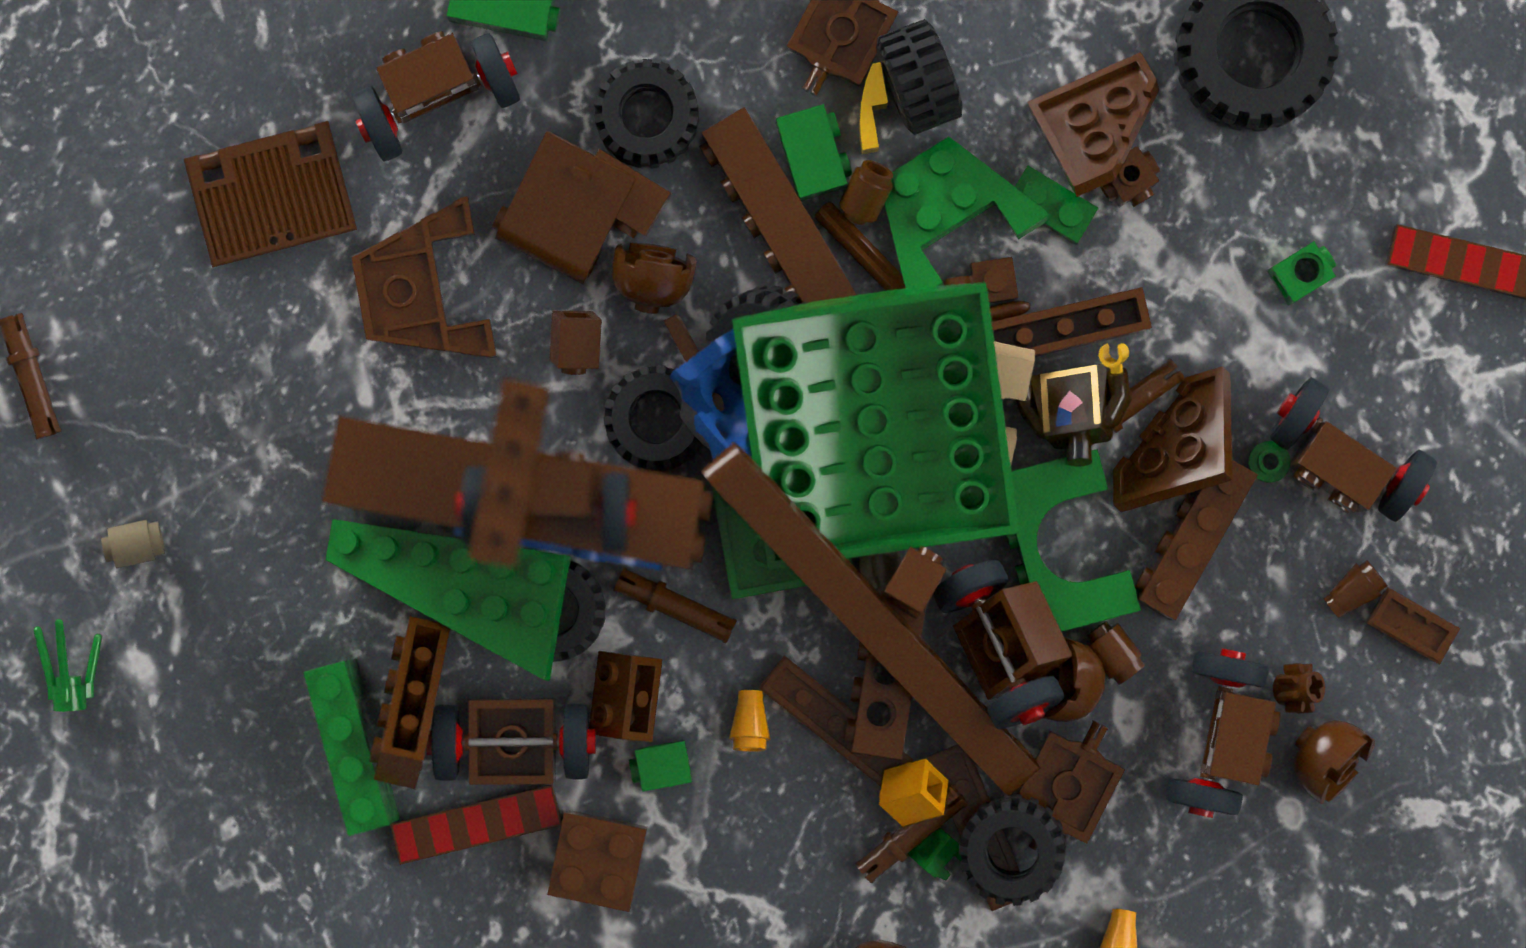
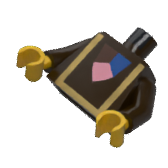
(1079, 405)

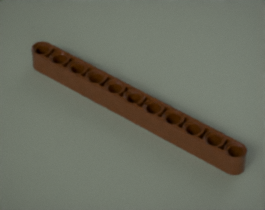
(869, 617)

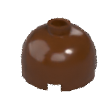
(652, 276)
(1081, 682)
(1329, 758)

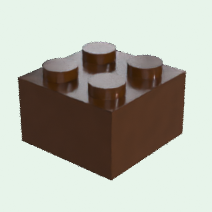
(597, 860)

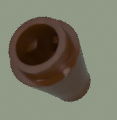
(1355, 589)

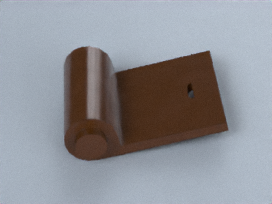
(564, 207)

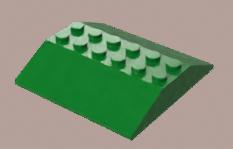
(881, 417)

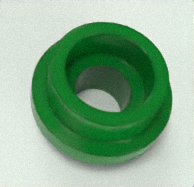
(1256, 465)

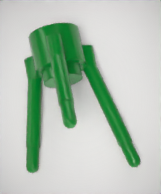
(67, 690)

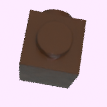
(575, 341)

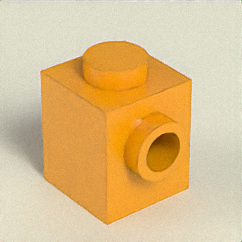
(913, 792)

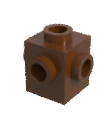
(1136, 191)

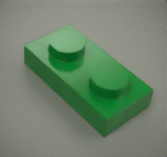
(1067, 213)

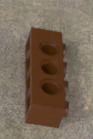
(510, 473)
(865, 737)

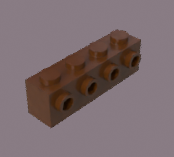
(1192, 543)
(411, 704)

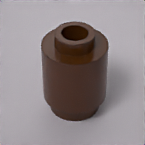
(866, 192)
(1116, 651)

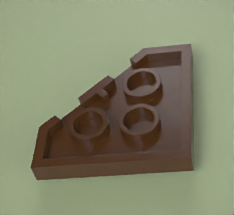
(1096, 120)
(1182, 447)

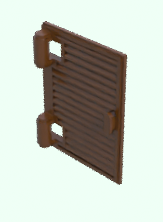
(270, 195)

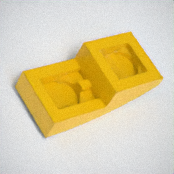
(873, 98)

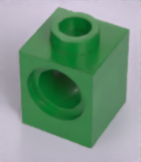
(1284, 272)
(661, 766)

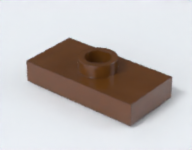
(1412, 625)

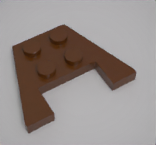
(403, 291)

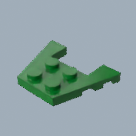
(941, 194)

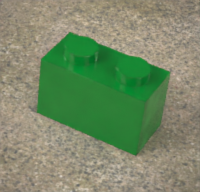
(812, 152)

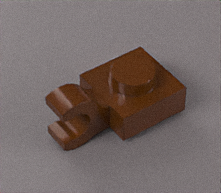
(998, 275)

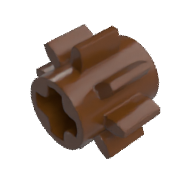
(1299, 688)

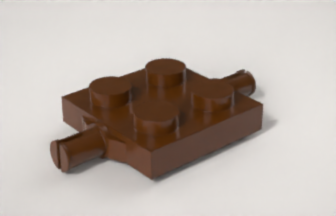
(840, 38)
(1073, 781)

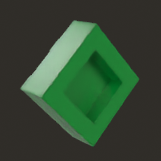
(935, 853)

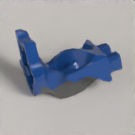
(697, 382)

